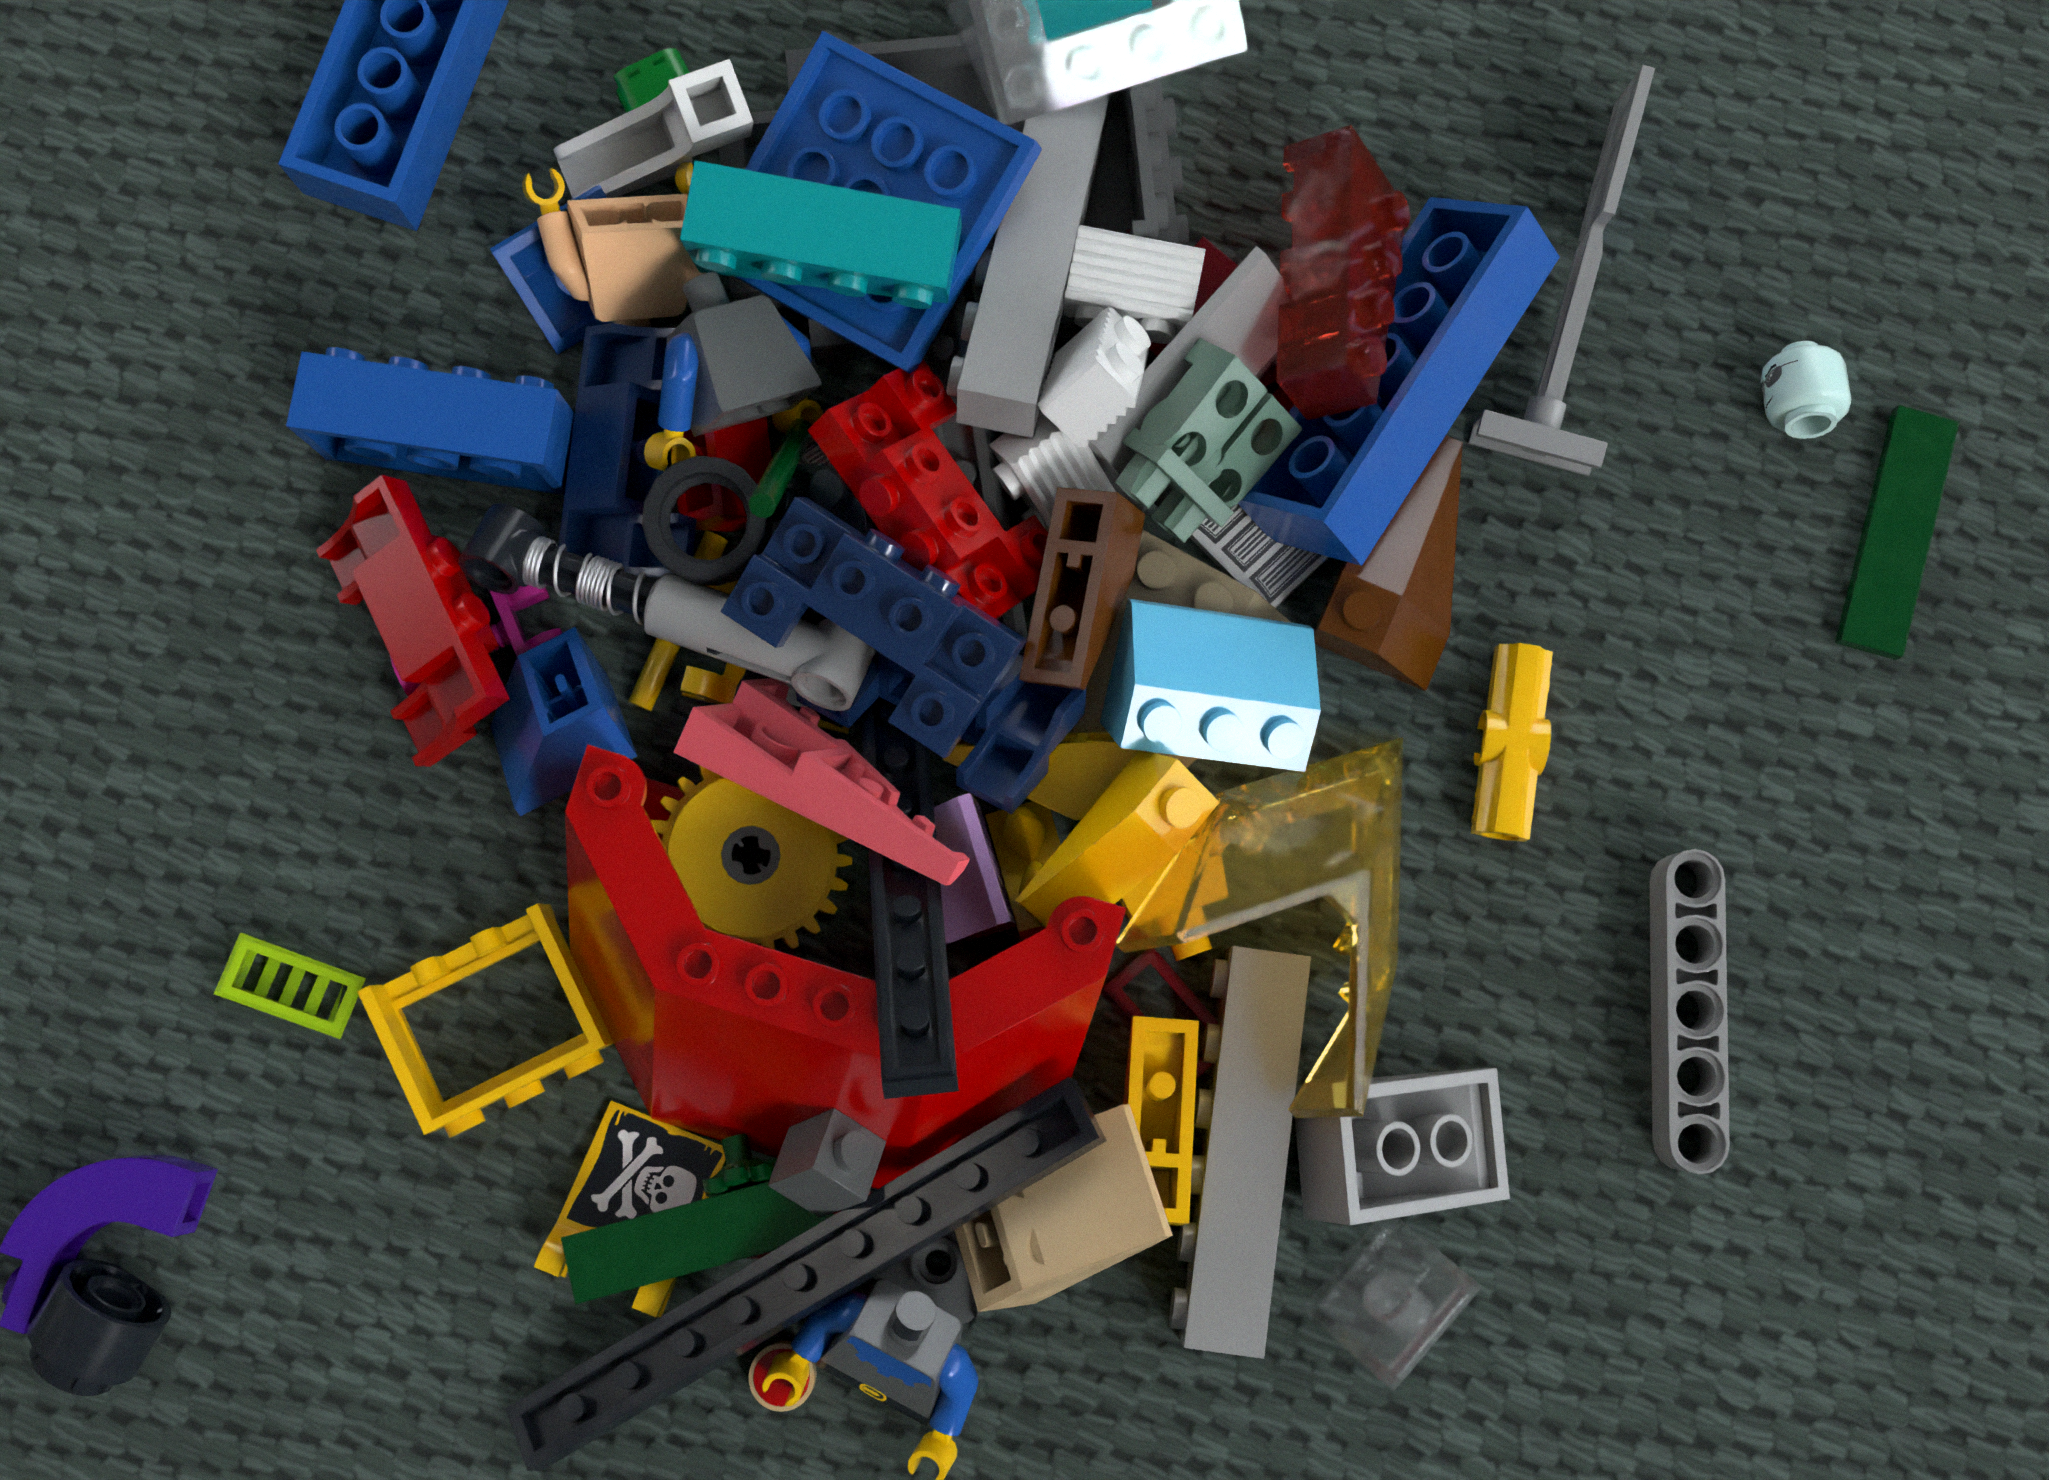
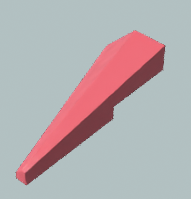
(795, 763)

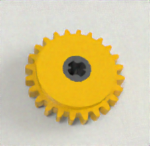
(782, 892)

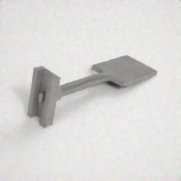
(1539, 433)

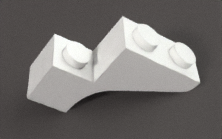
(651, 141)

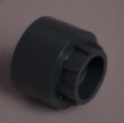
(88, 1331)

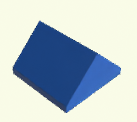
(545, 296)

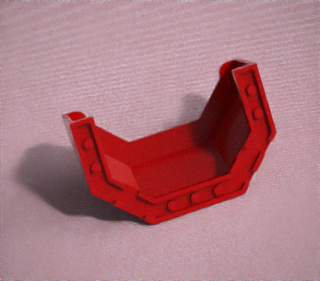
(763, 1039)

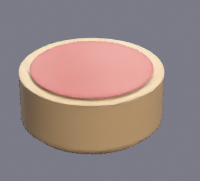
(779, 1389)

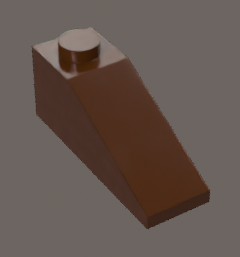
(1080, 585)

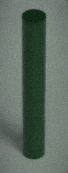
(780, 469)

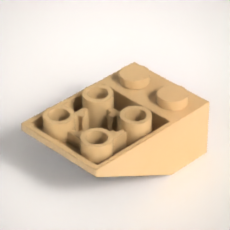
(1067, 1222)

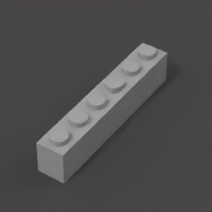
(1028, 274)
(1243, 1151)

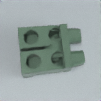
(1205, 443)

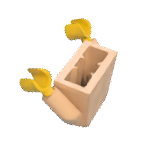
(619, 250)

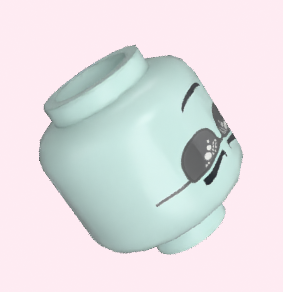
(1806, 389)

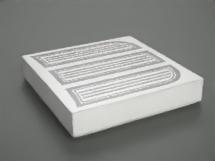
(1255, 558)

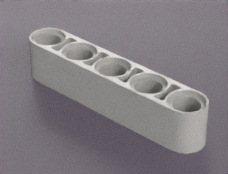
(1708, 1038)

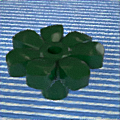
(740, 1168)

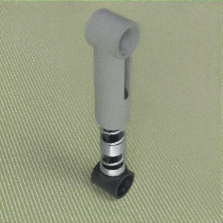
(817, 659)

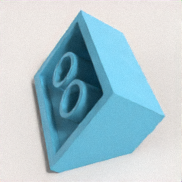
(1213, 686)

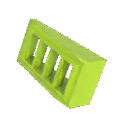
(240, 963)

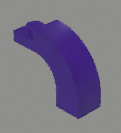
(53, 1227)

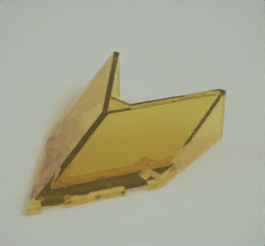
(1282, 846)

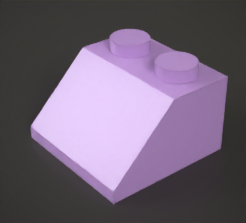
(978, 898)

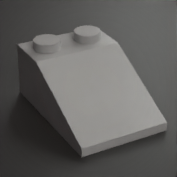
(1415, 1151)

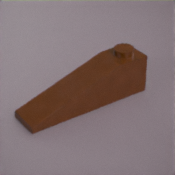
(1400, 600)

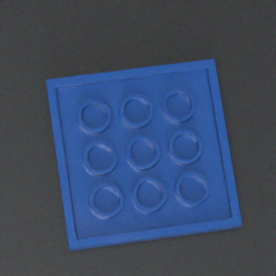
(894, 136)

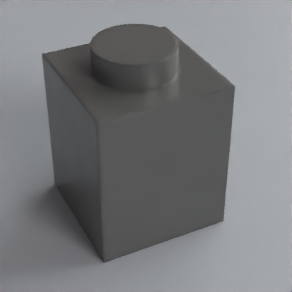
(827, 1163)

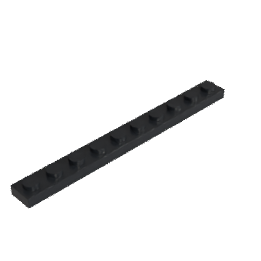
(805, 1274)

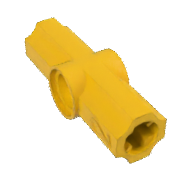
(1512, 742)

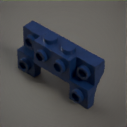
(607, 460)
(887, 604)
(1010, 731)

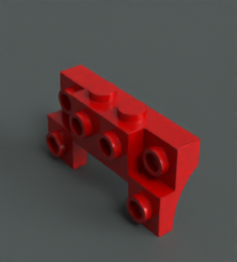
(921, 496)
(423, 613)

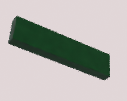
(1897, 532)
(682, 1240)

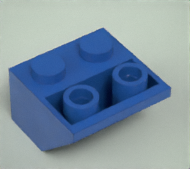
(553, 712)

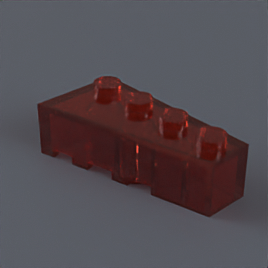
(1337, 274)

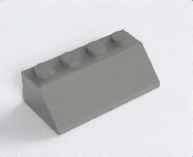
(1235, 318)

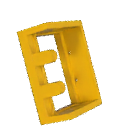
(435, 973)

